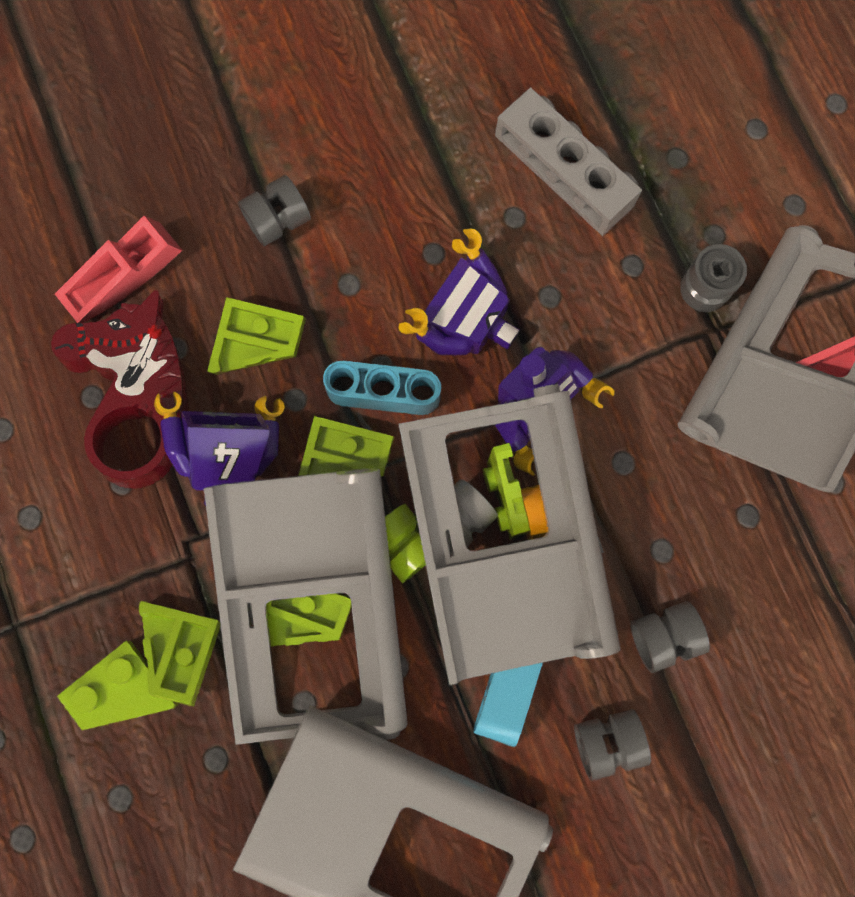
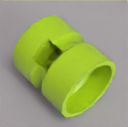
(404, 543)

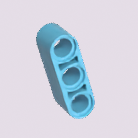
(367, 375)
(506, 704)

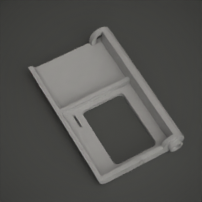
(770, 406)
(302, 542)

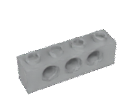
(571, 181)

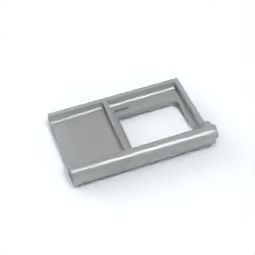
(524, 597)
(342, 800)

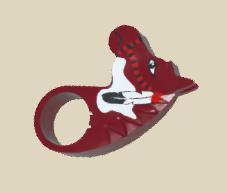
(141, 361)

